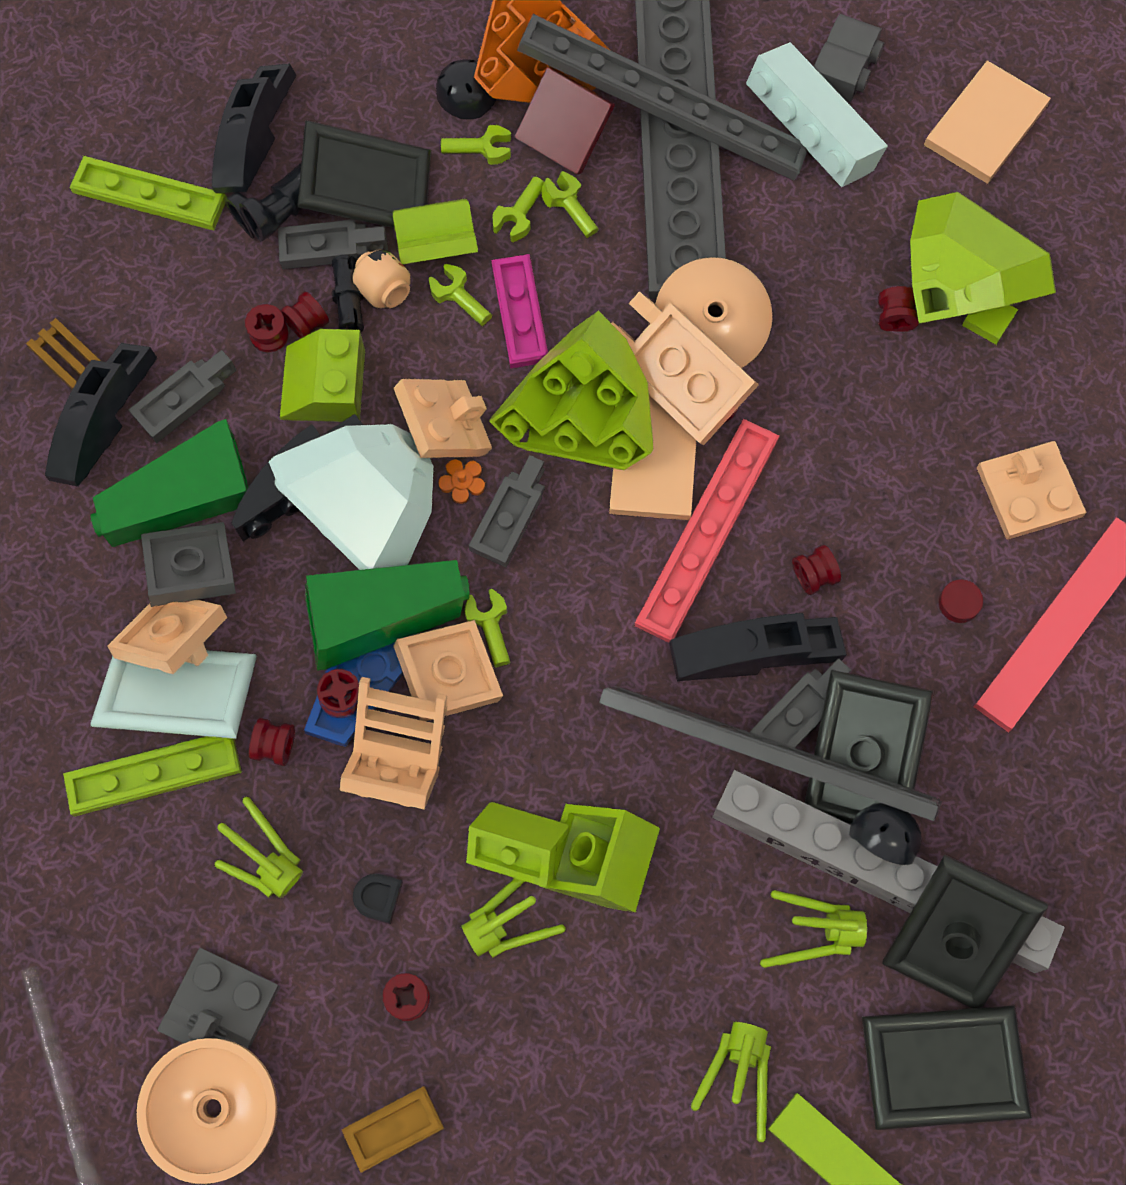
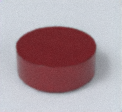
(960, 601)

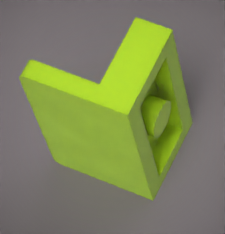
(434, 231)
(515, 843)

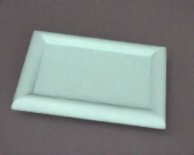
(189, 702)

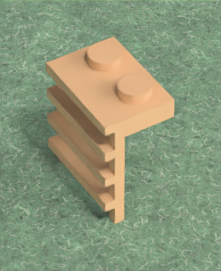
(391, 765)

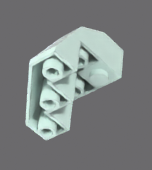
(361, 491)

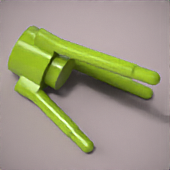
(276, 872)
(841, 925)
(487, 929)
(746, 1047)

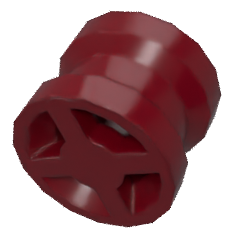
(898, 309)
(305, 315)
(263, 337)
(816, 569)
(336, 685)
(271, 742)
(412, 1001)

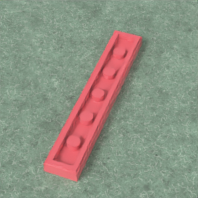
(706, 531)
(1057, 630)

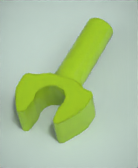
(481, 145)
(567, 199)
(518, 211)
(457, 293)
(490, 623)

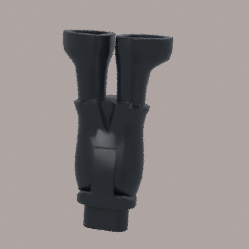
(264, 216)

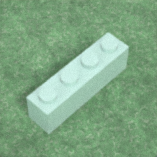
(816, 114)

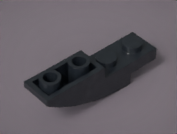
(245, 129)
(89, 414)
(263, 500)
(756, 644)

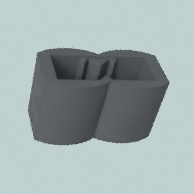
(848, 54)

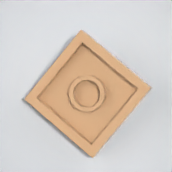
(443, 418)
(1031, 490)
(168, 635)
(450, 664)

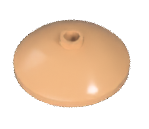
(736, 290)
(175, 1116)

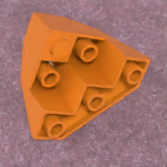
(508, 72)

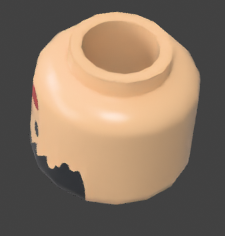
(381, 279)

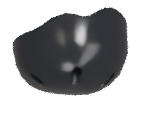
(460, 79)
(887, 833)

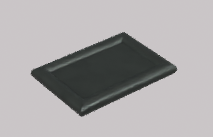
(360, 174)
(872, 729)
(963, 933)
(945, 1067)

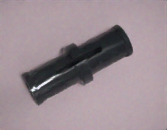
(347, 294)

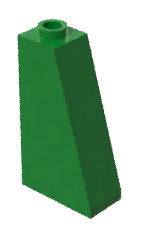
(176, 489)
(375, 607)

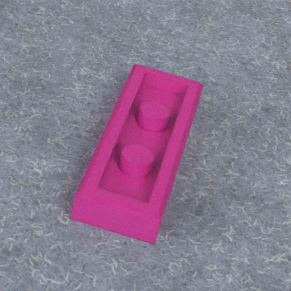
(519, 310)

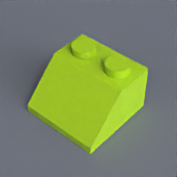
(323, 376)
(604, 856)

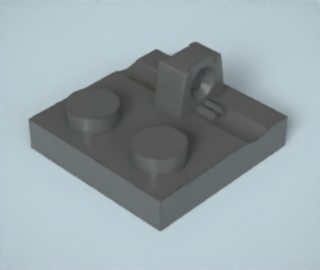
(187, 564)
(218, 1002)

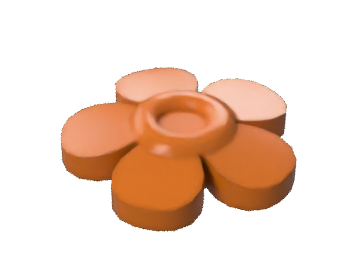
(462, 480)

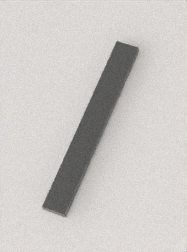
(662, 97)
(772, 752)

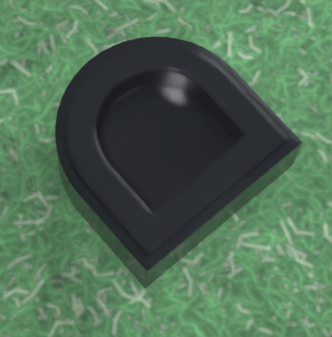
(377, 896)

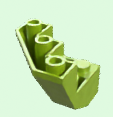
(971, 260)
(583, 400)

